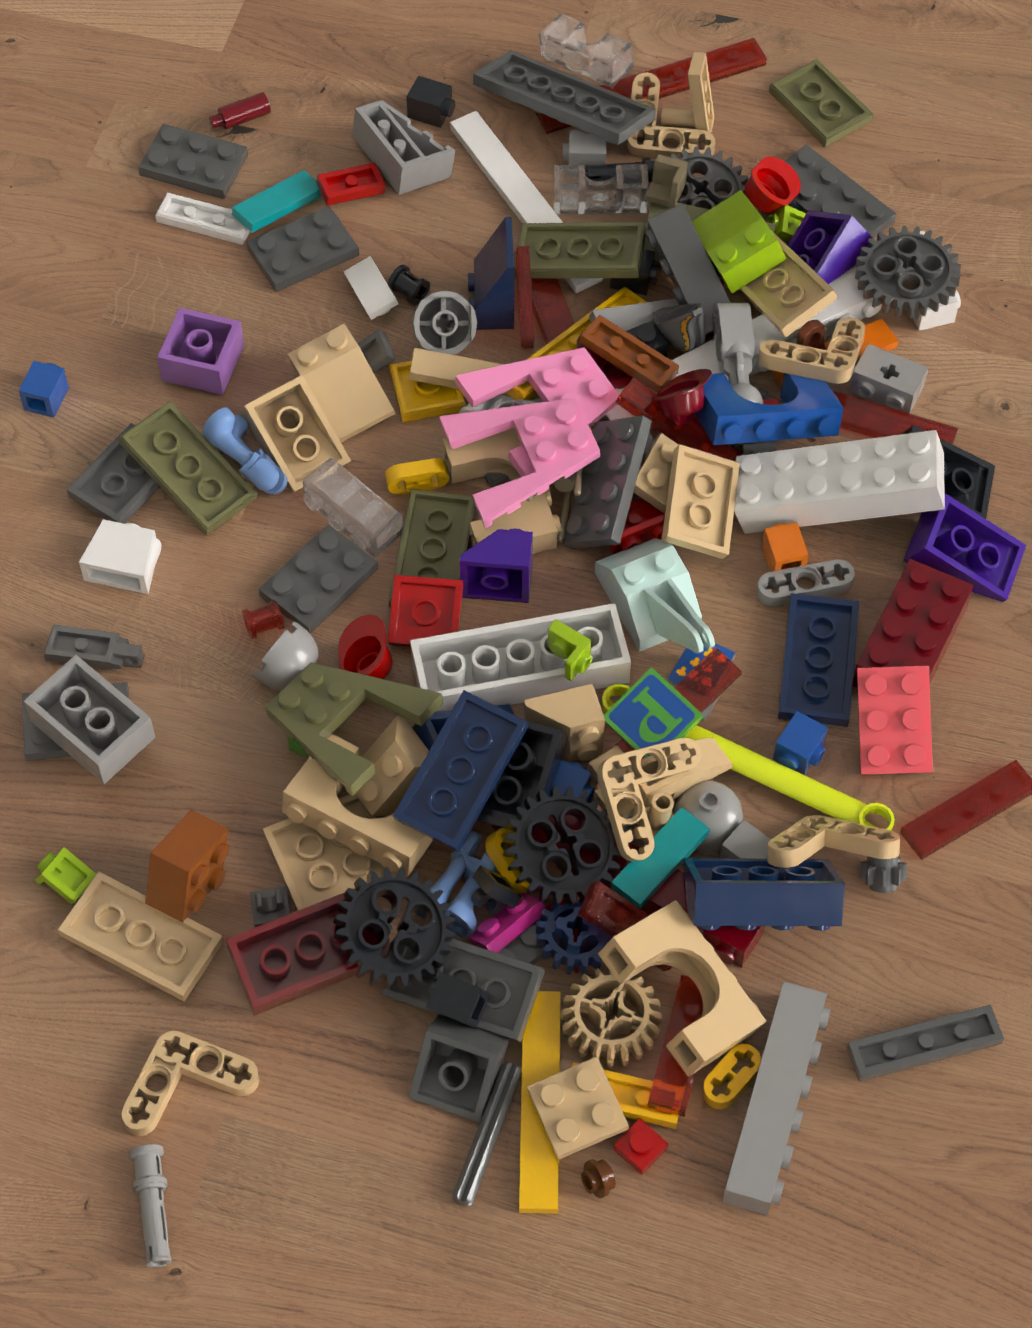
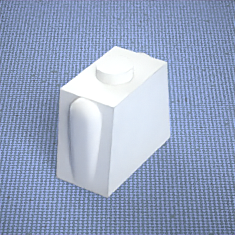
(121, 556)

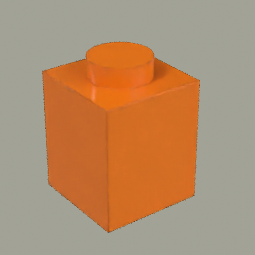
(784, 547)

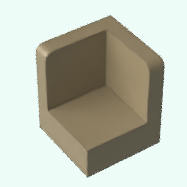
(667, 181)

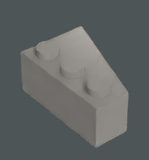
(400, 150)

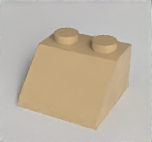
(576, 714)
(396, 760)

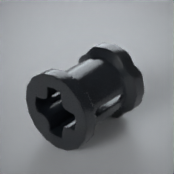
(408, 284)

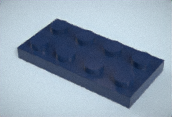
(819, 659)
(460, 770)

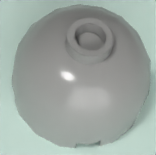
(444, 322)
(287, 658)
(716, 808)

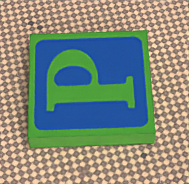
(652, 713)

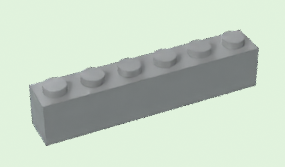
(775, 1099)

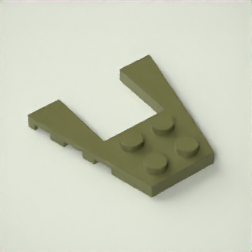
(325, 697)

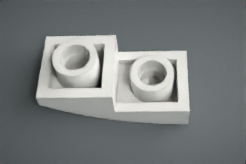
(371, 288)

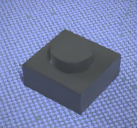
(377, 350)

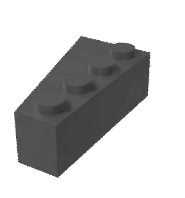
(686, 262)

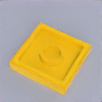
(421, 399)

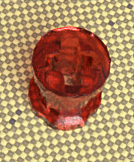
(263, 619)

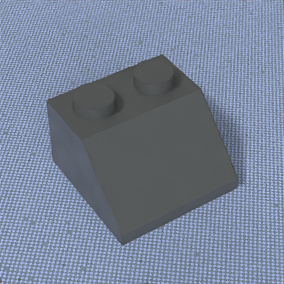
(458, 1067)

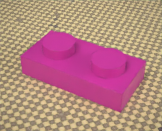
(508, 924)

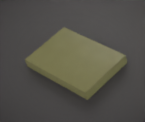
(821, 103)

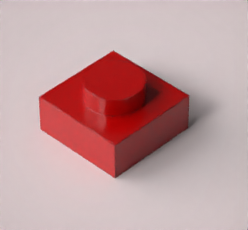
(640, 1146)

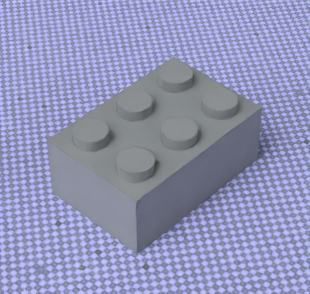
(90, 719)

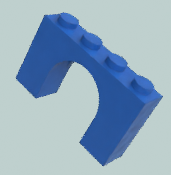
(807, 412)

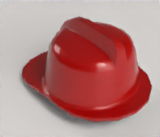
(772, 184)
(365, 648)

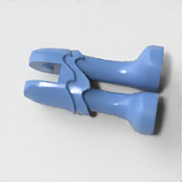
(226, 433)
(462, 906)

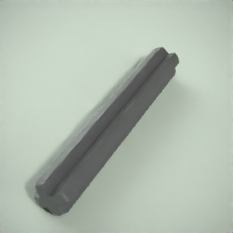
(487, 1134)

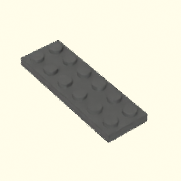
(564, 97)

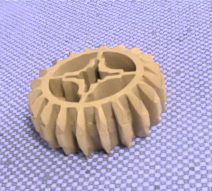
(584, 1003)

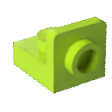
(786, 220)
(572, 645)
(65, 874)

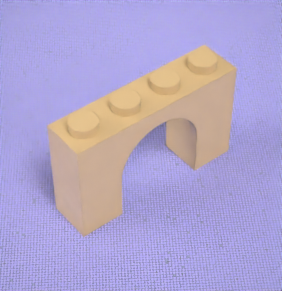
(491, 456)
(314, 802)
(674, 941)

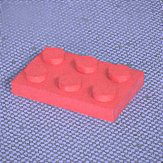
(894, 720)

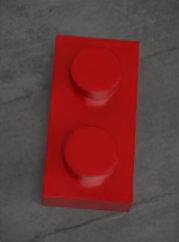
(350, 184)

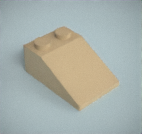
(342, 382)
(294, 431)

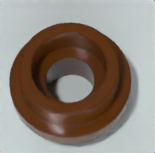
(598, 1178)

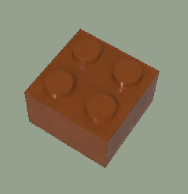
(187, 866)

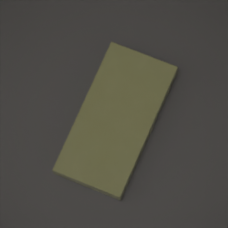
(584, 249)
(188, 468)
(434, 535)

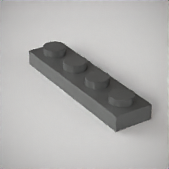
(925, 1043)

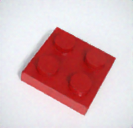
(424, 608)

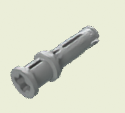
(150, 1188)

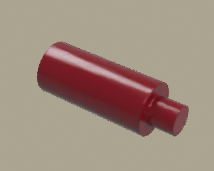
(241, 111)

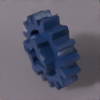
(556, 937)

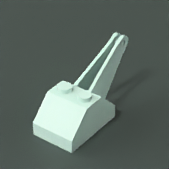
(654, 596)

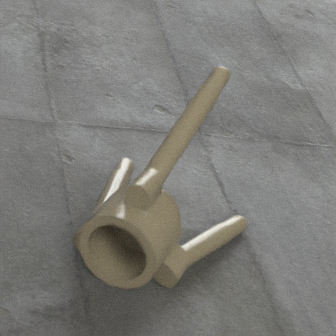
(567, 486)

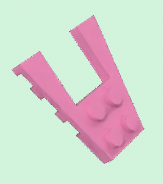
(553, 378)
(553, 440)

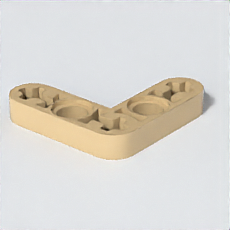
(661, 133)
(824, 365)
(629, 789)
(817, 831)
(174, 1067)

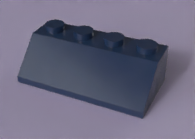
(759, 894)

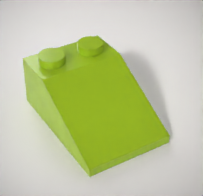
(738, 241)

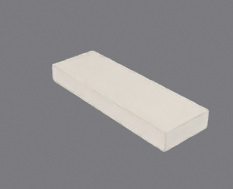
(201, 218)

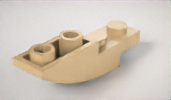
(712, 763)

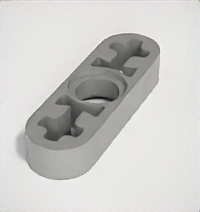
(812, 571)

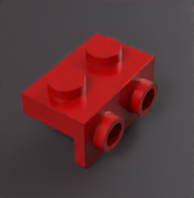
(642, 524)

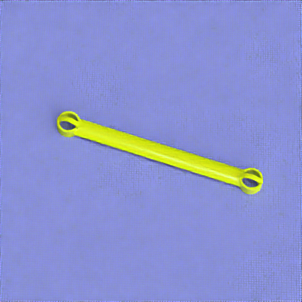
(781, 777)

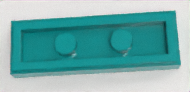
(276, 201)
(672, 844)

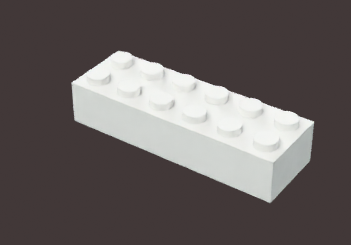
(841, 481)
(514, 659)

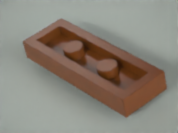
(628, 353)

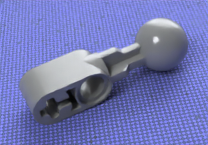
(736, 346)

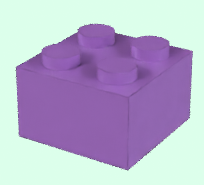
(201, 351)

